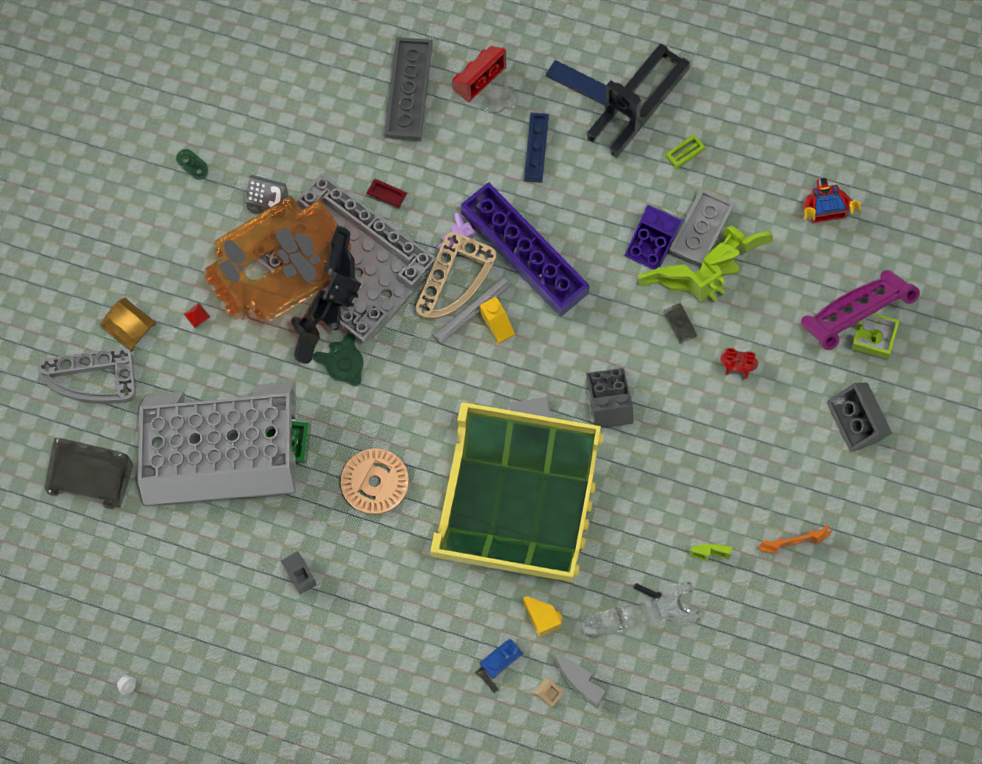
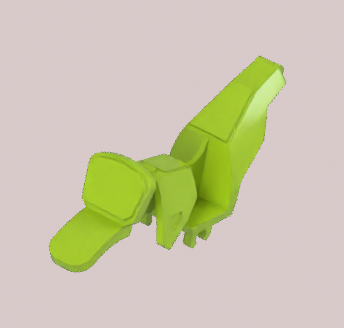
(714, 266)

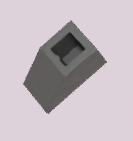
(299, 572)

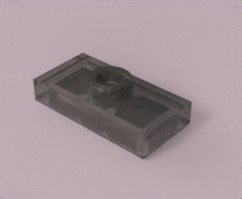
(680, 323)

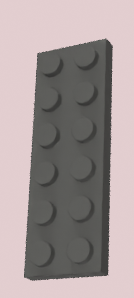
(408, 88)

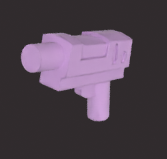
(460, 228)

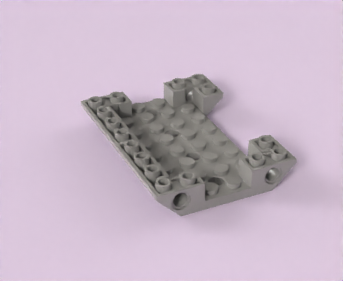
(380, 251)
(215, 465)

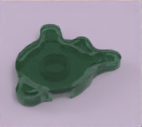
(343, 361)

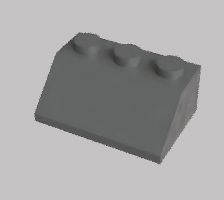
(859, 416)

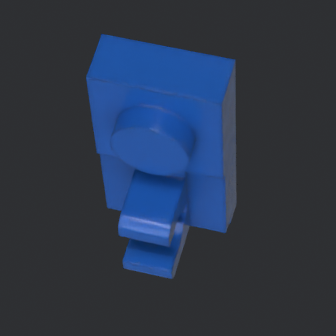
(501, 658)

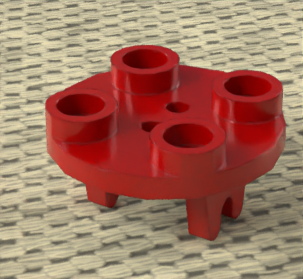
(739, 361)

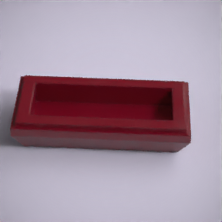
(386, 193)

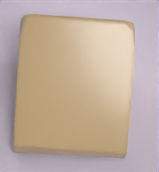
(548, 692)

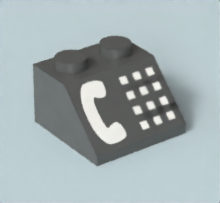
(264, 194)

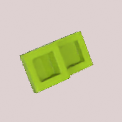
(703, 551)

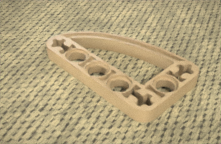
(459, 248)

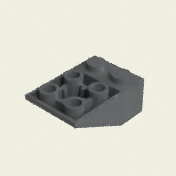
(610, 397)

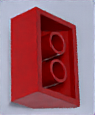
(480, 72)

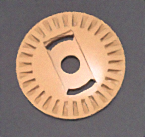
(356, 478)

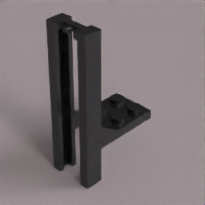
(628, 103)

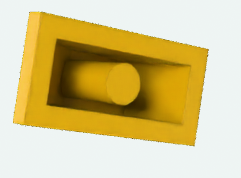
(496, 320)
(542, 616)

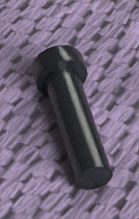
(647, 591)

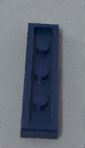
(577, 81)
(536, 147)

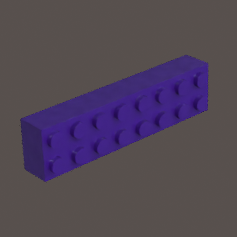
(525, 249)

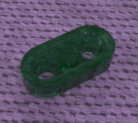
(193, 165)

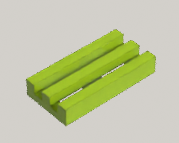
(673, 160)

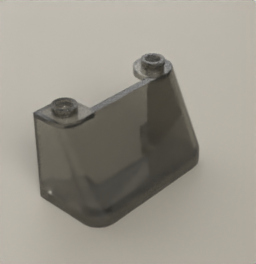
(88, 472)

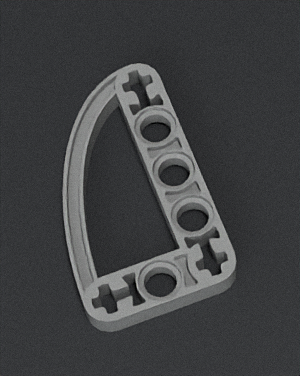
(95, 365)

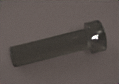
(480, 672)

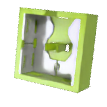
(876, 328)

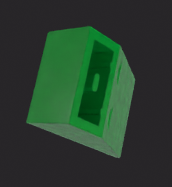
(299, 440)

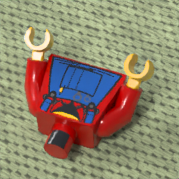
(828, 203)

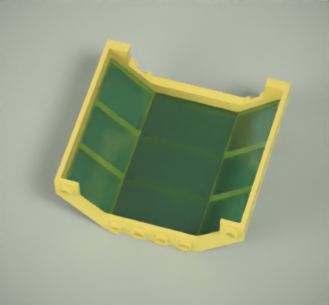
(518, 492)

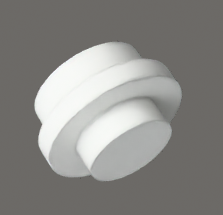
(126, 684)

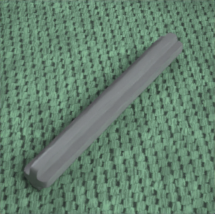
(471, 311)

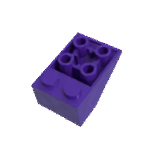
(653, 237)

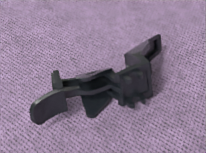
(327, 303)

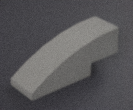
(580, 680)

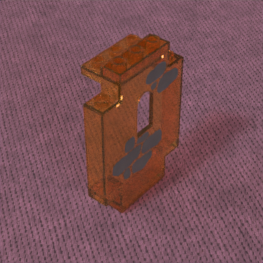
(299, 241)

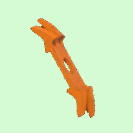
(814, 536)

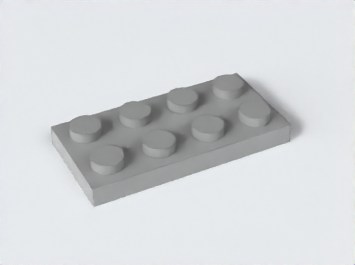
(701, 227)

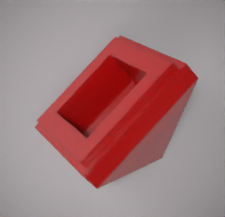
(196, 315)

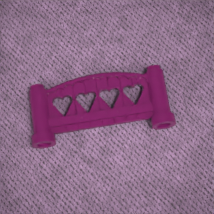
(828, 332)

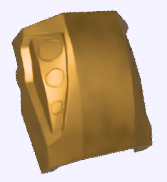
(127, 323)

